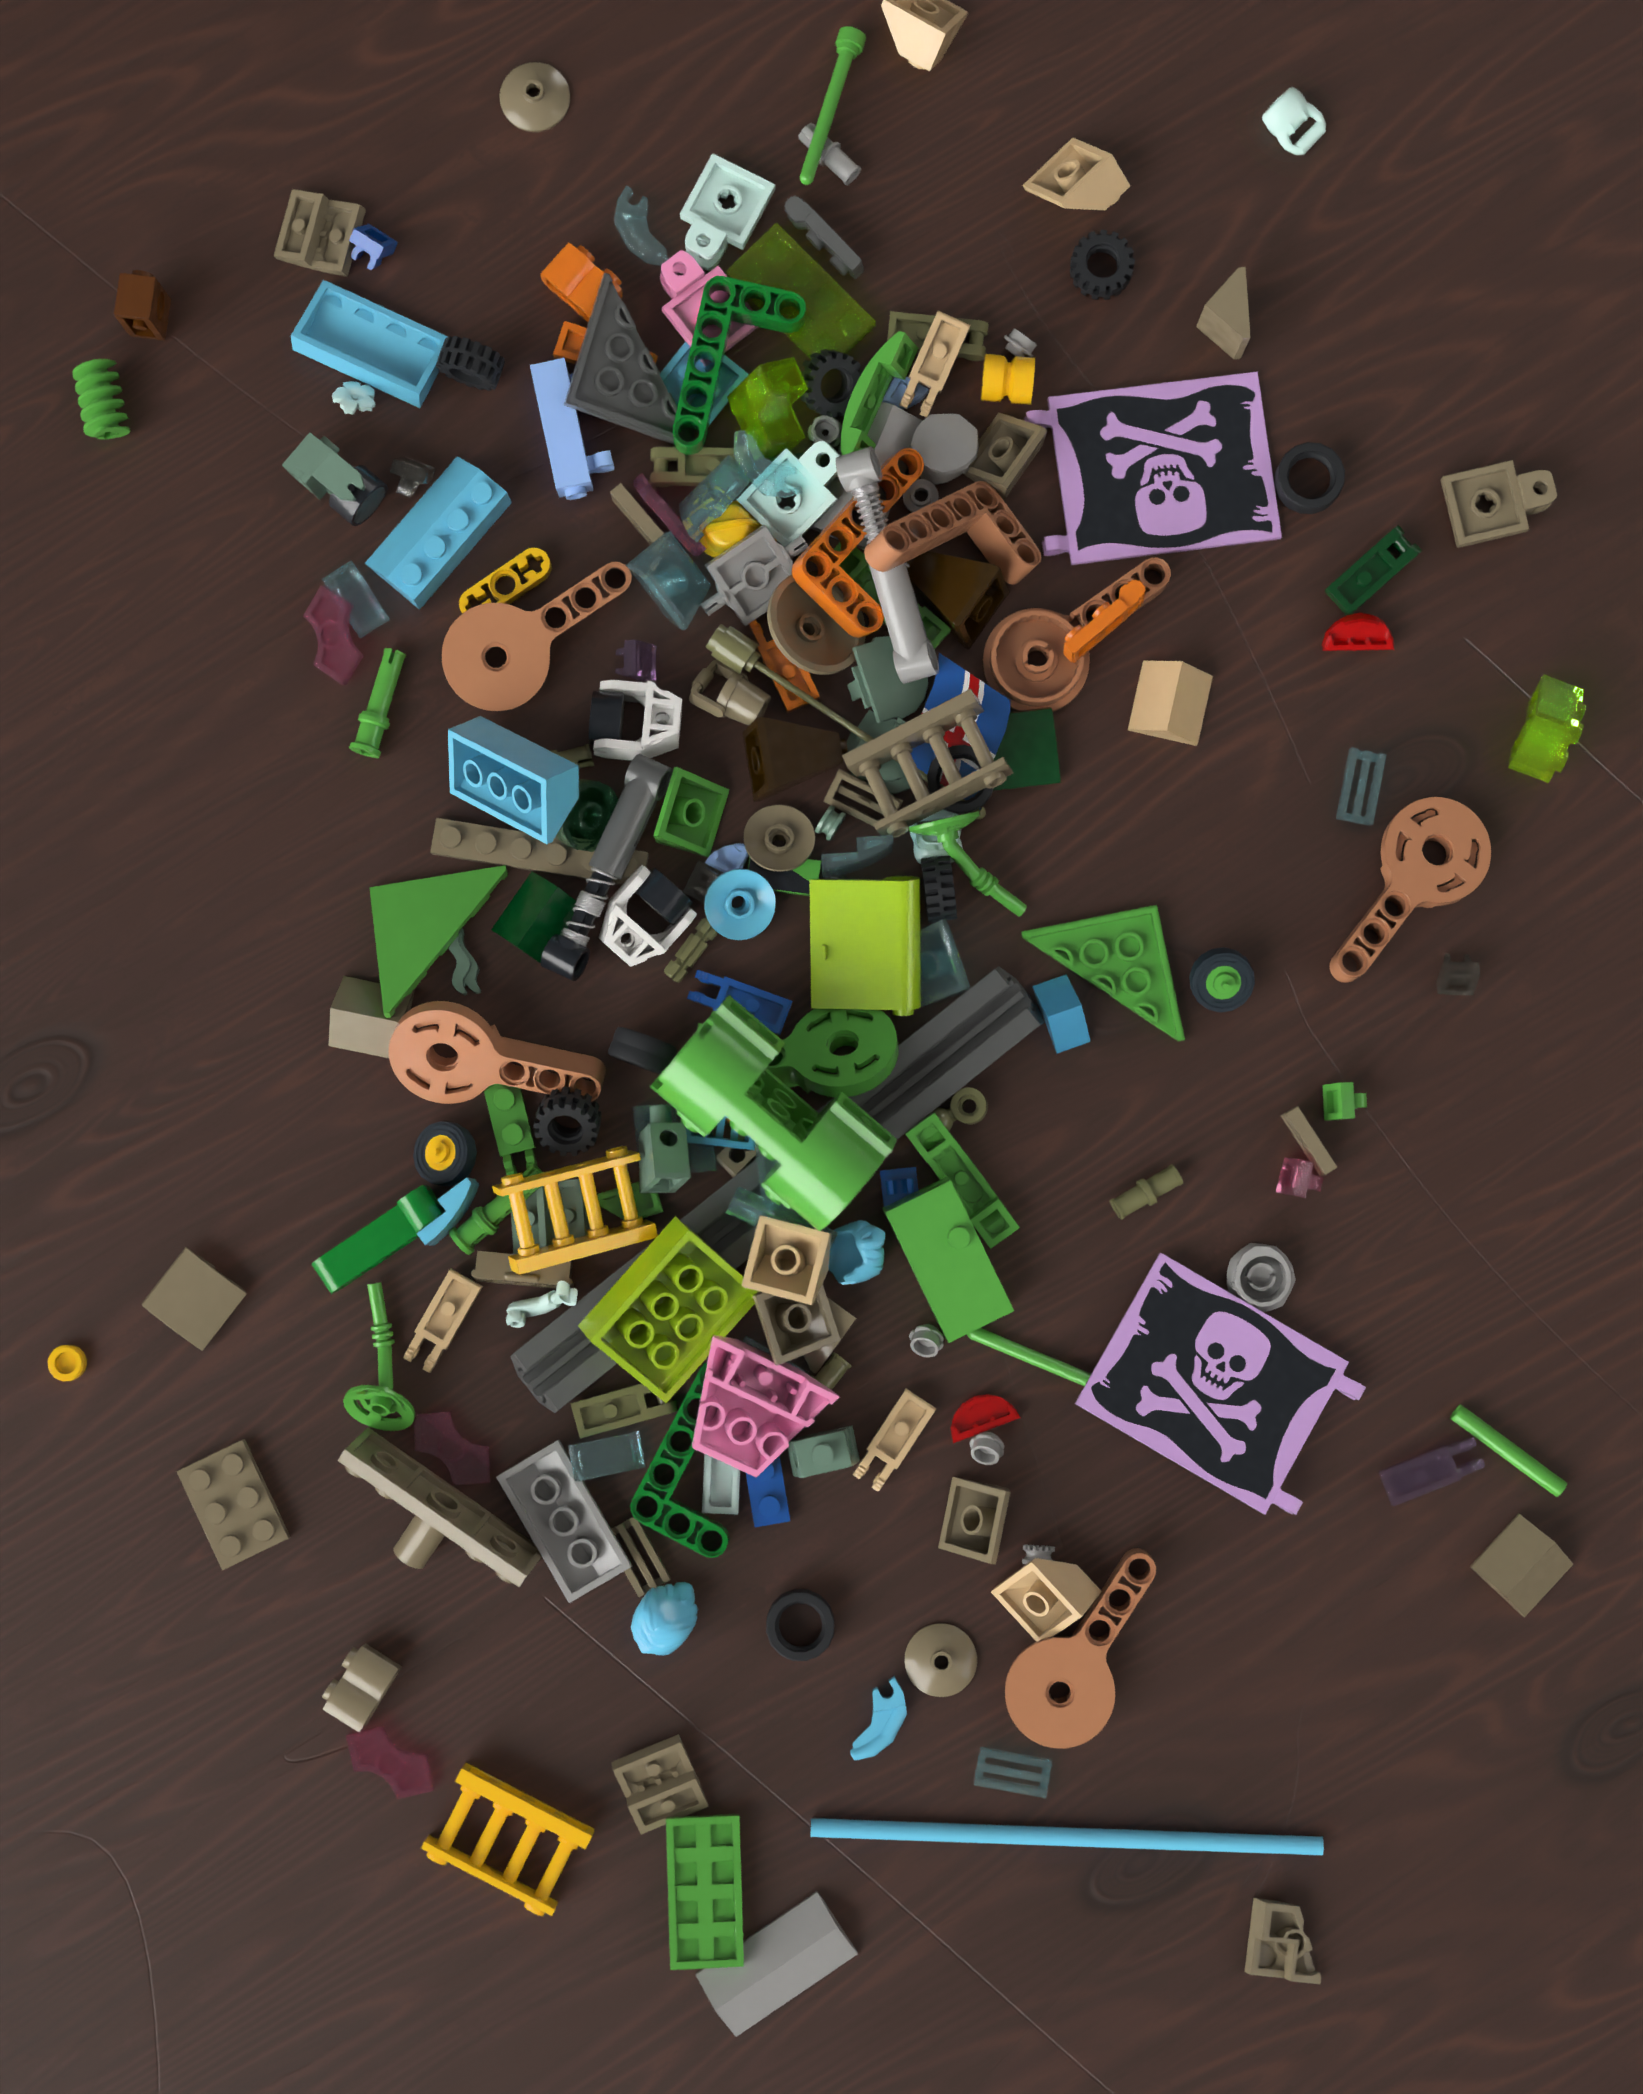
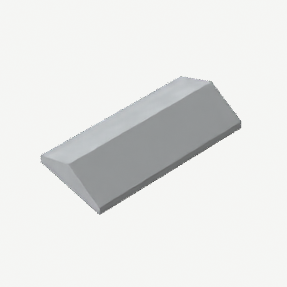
(890, 432)
(564, 1521)
(778, 1964)

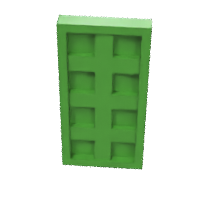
(704, 1892)

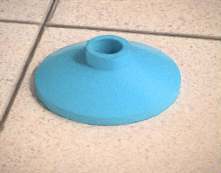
(749, 918)

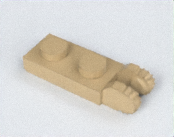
(936, 359)
(444, 1316)
(896, 1436)

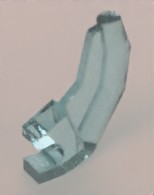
(633, 228)
(761, 472)

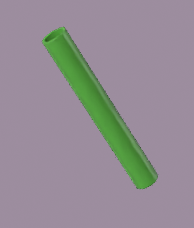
(1508, 1450)

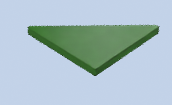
(420, 922)
(1121, 957)

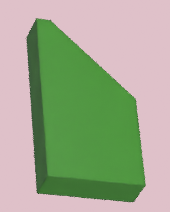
(646, 1203)

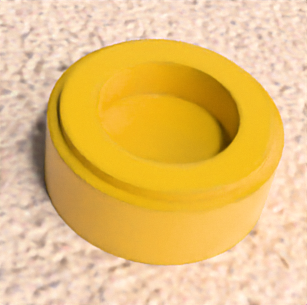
(67, 1362)

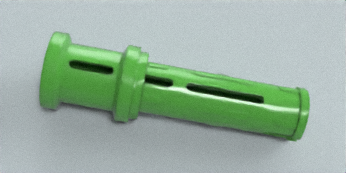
(375, 718)
(486, 1218)

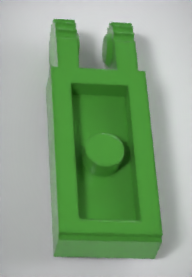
(510, 1124)

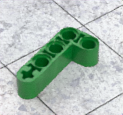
(378, 1239)

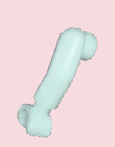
(540, 1305)

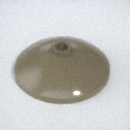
(827, 645)

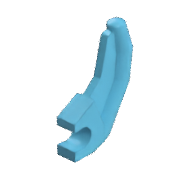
(886, 1721)

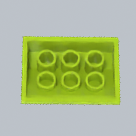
(667, 1310)

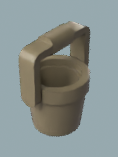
(737, 699)

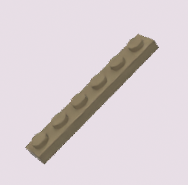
(517, 850)

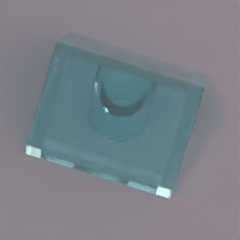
(671, 579)
(940, 965)

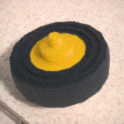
(444, 1153)

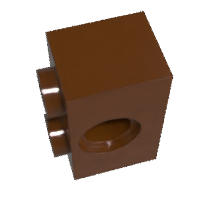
(142, 305)

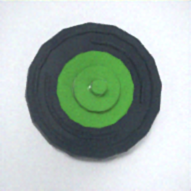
(1222, 979)

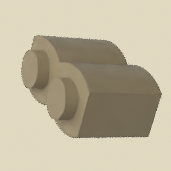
(361, 1687)

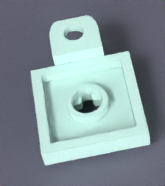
(715, 226)
(810, 505)

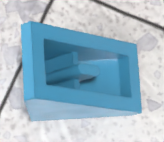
(1062, 1013)

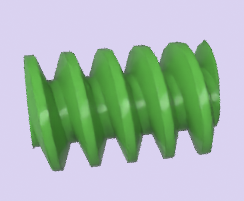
(98, 401)

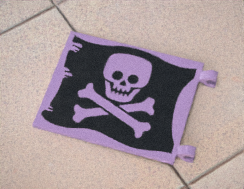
(1161, 468)
(1214, 1384)

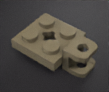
(1512, 500)

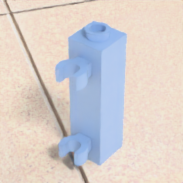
(563, 432)

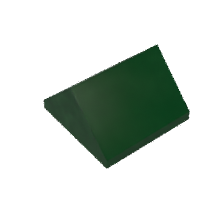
(535, 916)

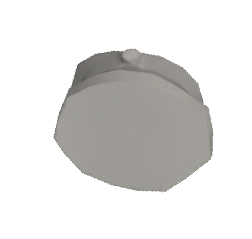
(946, 445)
(1261, 1276)

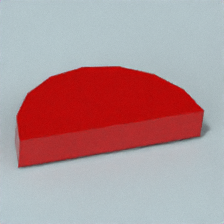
(1358, 632)
(981, 1414)

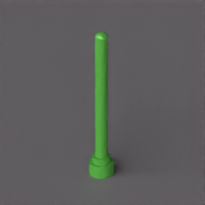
(849, 45)
(1030, 1356)

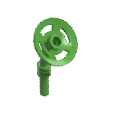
(947, 832)
(383, 1398)

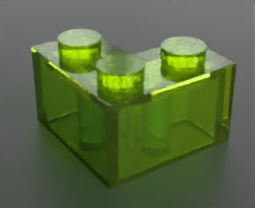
(765, 408)
(1549, 729)

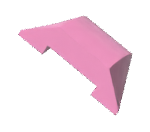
(753, 1406)

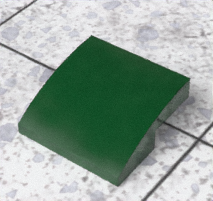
(1030, 749)

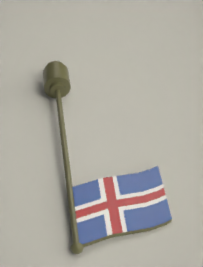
(740, 653)

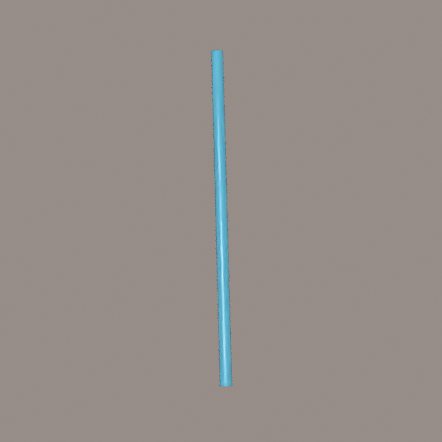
(1067, 1836)

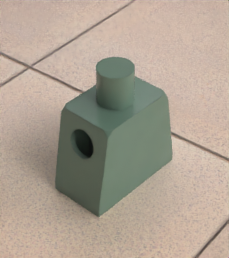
(663, 1153)
(823, 1452)

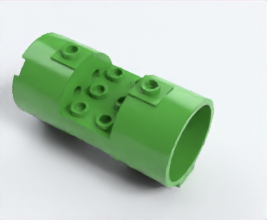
(818, 1155)

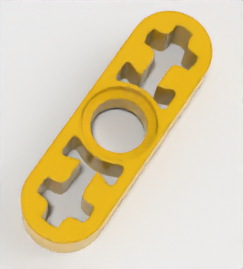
(520, 561)

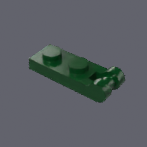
(1372, 571)

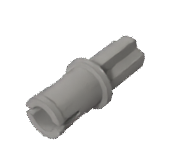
(832, 156)

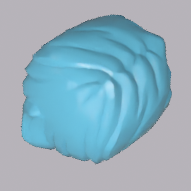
(857, 1252)
(664, 1618)

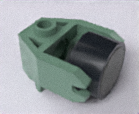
(319, 468)

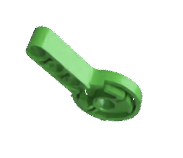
(823, 1032)

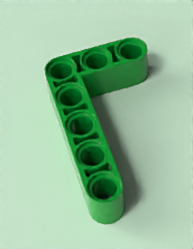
(714, 348)
(663, 1491)

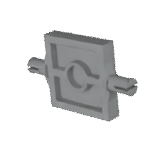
(750, 573)

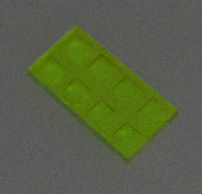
(831, 314)

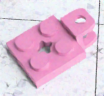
(686, 298)

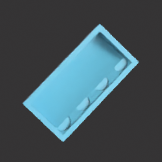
(369, 343)

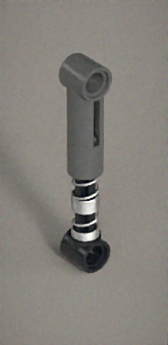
(644, 786)

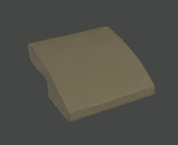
(318, 232)
(194, 1298)
(659, 1783)

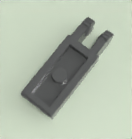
(822, 235)

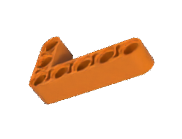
(850, 535)

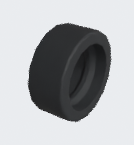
(1328, 458)
(933, 779)
(800, 1653)

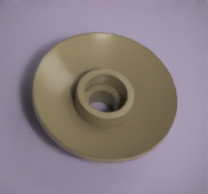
(536, 112)
(783, 824)
(936, 1641)

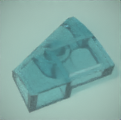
(712, 497)

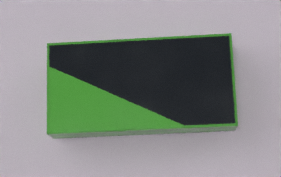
(792, 881)

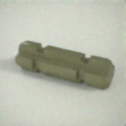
(690, 951)

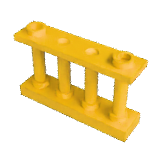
(599, 1237)
(538, 1818)

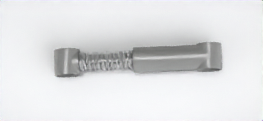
(912, 652)

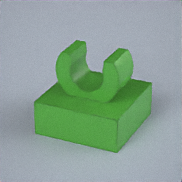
(1341, 1101)

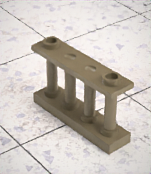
(899, 744)

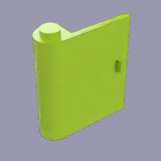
(866, 944)

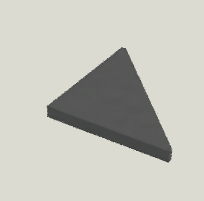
(617, 373)

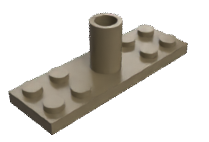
(438, 1511)

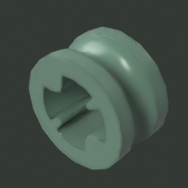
(830, 822)

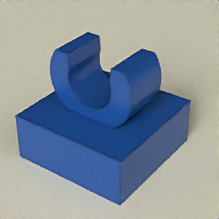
(373, 242)
(898, 1184)

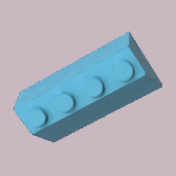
(439, 531)
(511, 777)

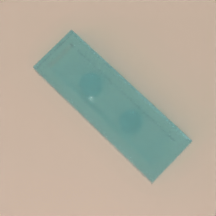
(750, 1206)

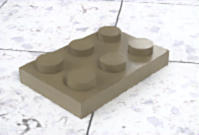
(233, 1504)

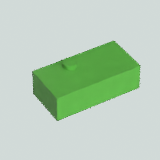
(948, 1259)

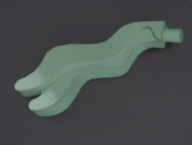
(466, 967)

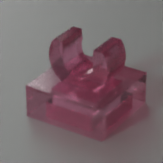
(1297, 1178)

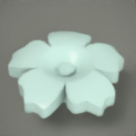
(354, 397)

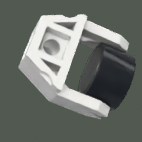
(660, 721)
(663, 898)

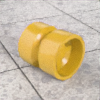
(1008, 379)

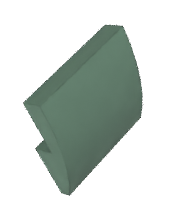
(540, 1216)

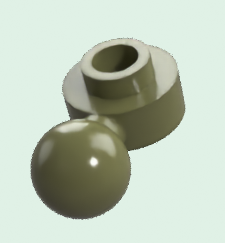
(957, 1110)

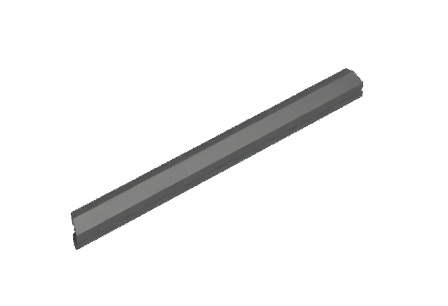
(927, 1073)

